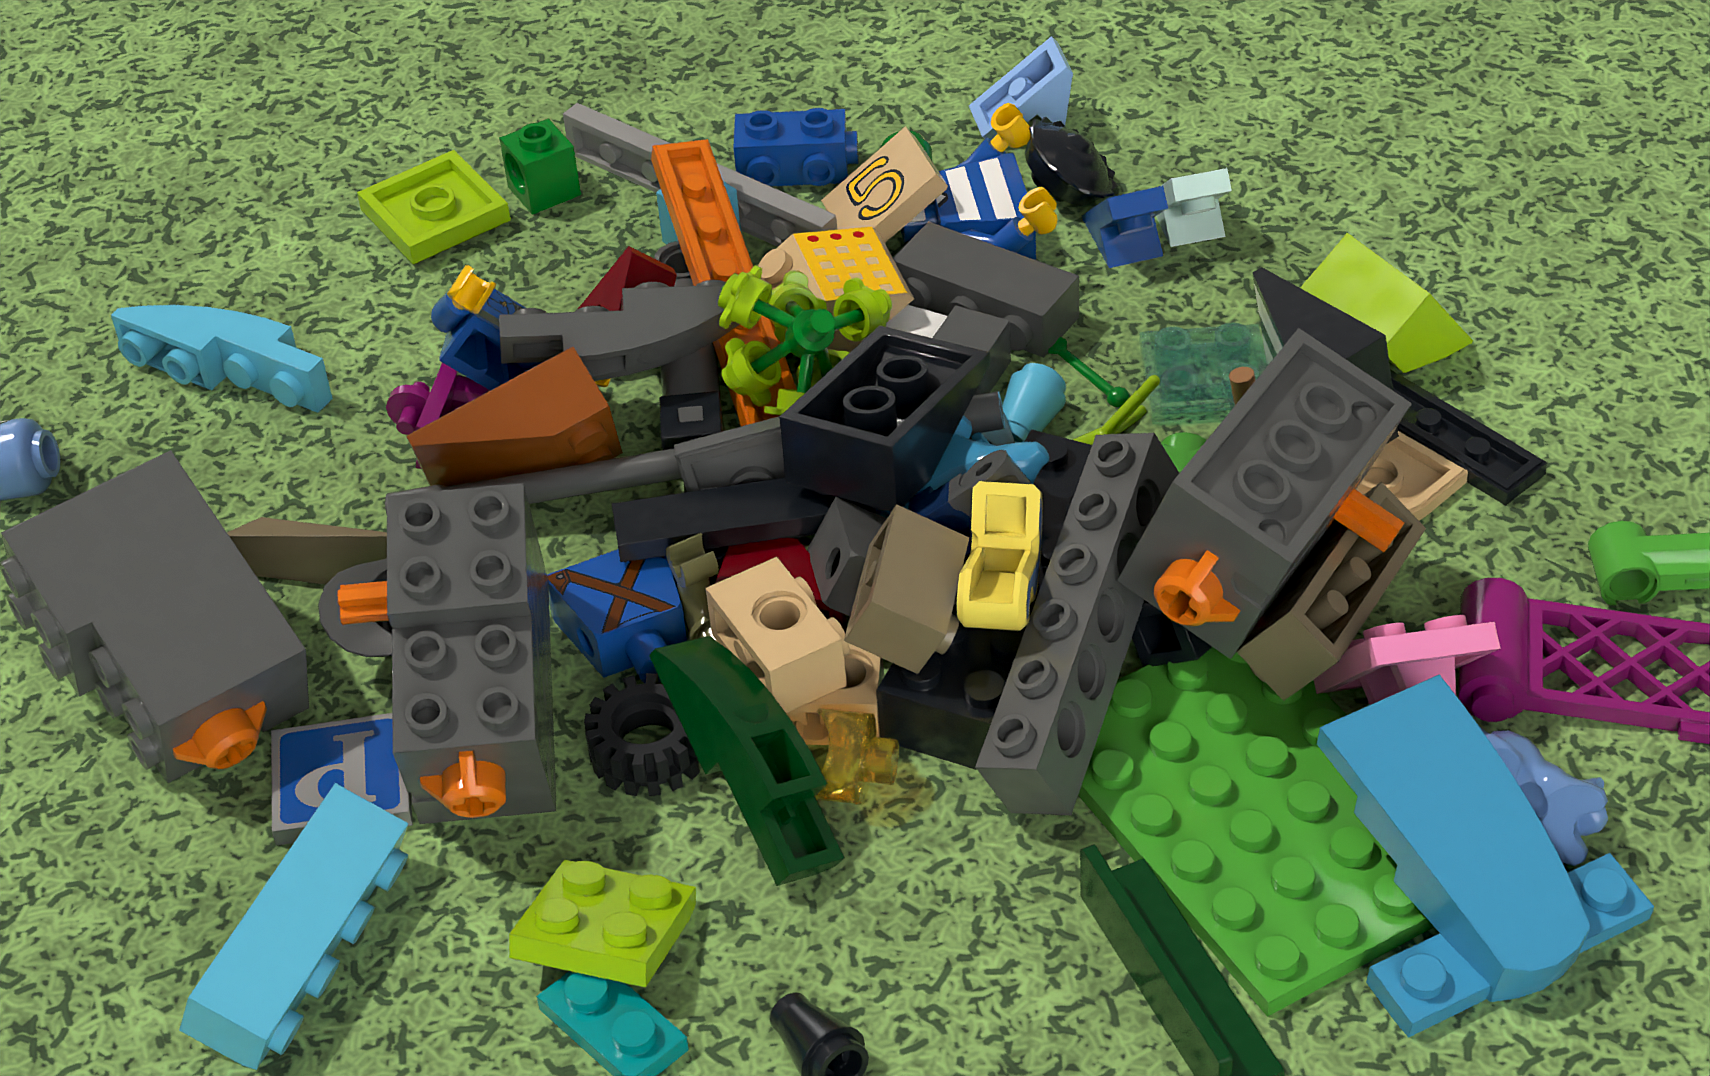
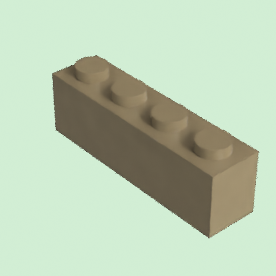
(1327, 602)

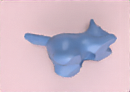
(1561, 801)

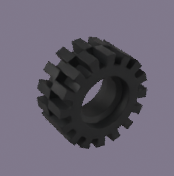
(631, 762)

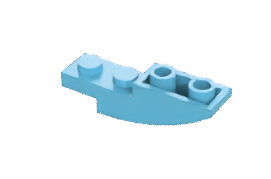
(217, 343)

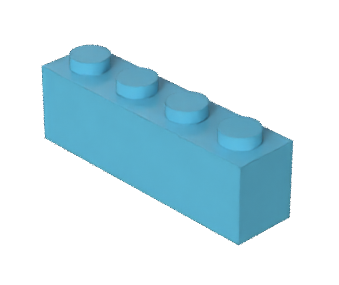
(293, 928)

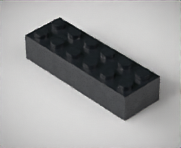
(956, 693)

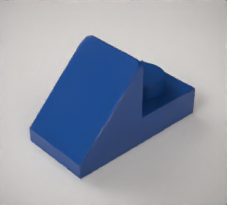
(1127, 227)

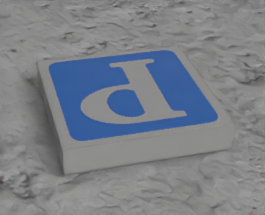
(344, 752)

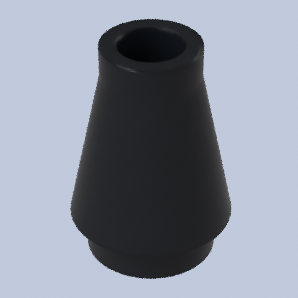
(817, 1039)

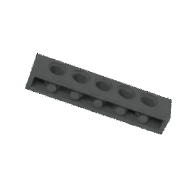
(1076, 632)

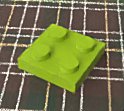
(433, 206)
(603, 922)

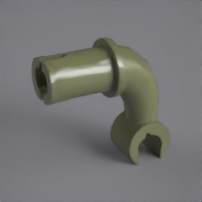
(692, 572)

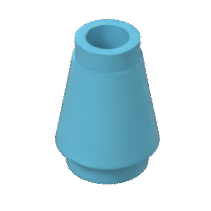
(1033, 399)

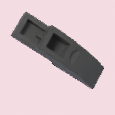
(649, 331)

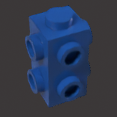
(794, 147)

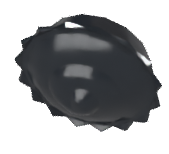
(1067, 164)

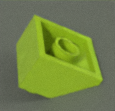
(1388, 301)

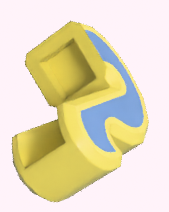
(1004, 557)

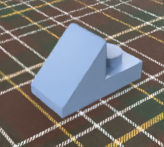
(1034, 86)

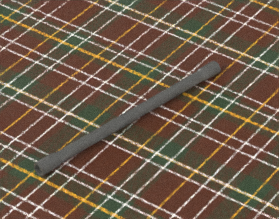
(655, 467)

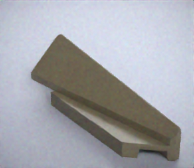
(305, 549)

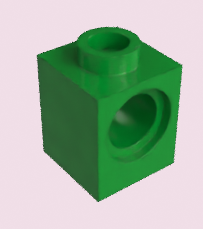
(540, 166)

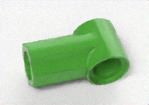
(1640, 565)

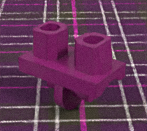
(415, 406)

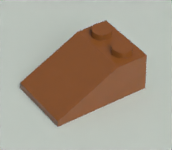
(523, 426)

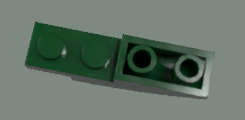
(754, 743)

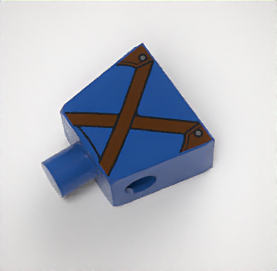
(618, 610)

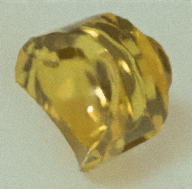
(855, 756)

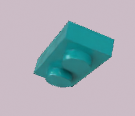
(613, 1024)

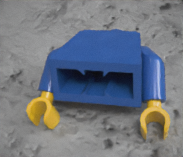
(471, 321)

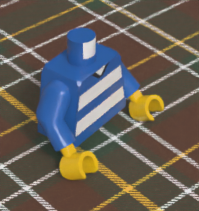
(989, 195)

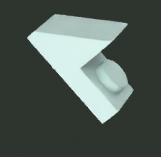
(1194, 207)

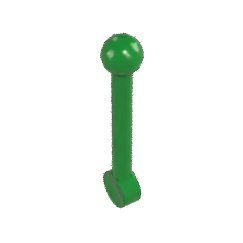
(1115, 395)

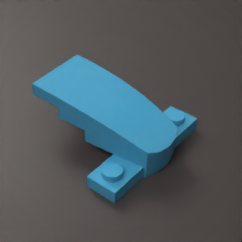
(1468, 860)

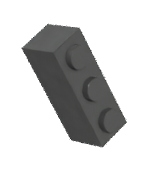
(959, 270)

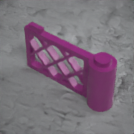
(1513, 676)

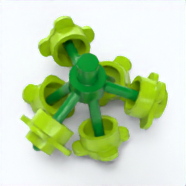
(800, 325)

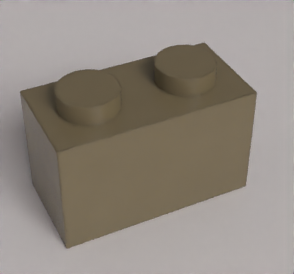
(908, 590)

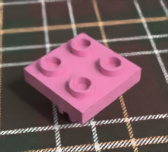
(1396, 660)

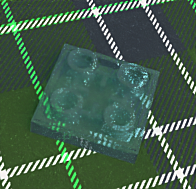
(1197, 368)

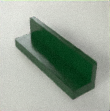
(1173, 970)

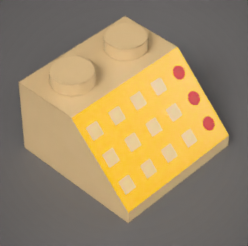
(831, 260)

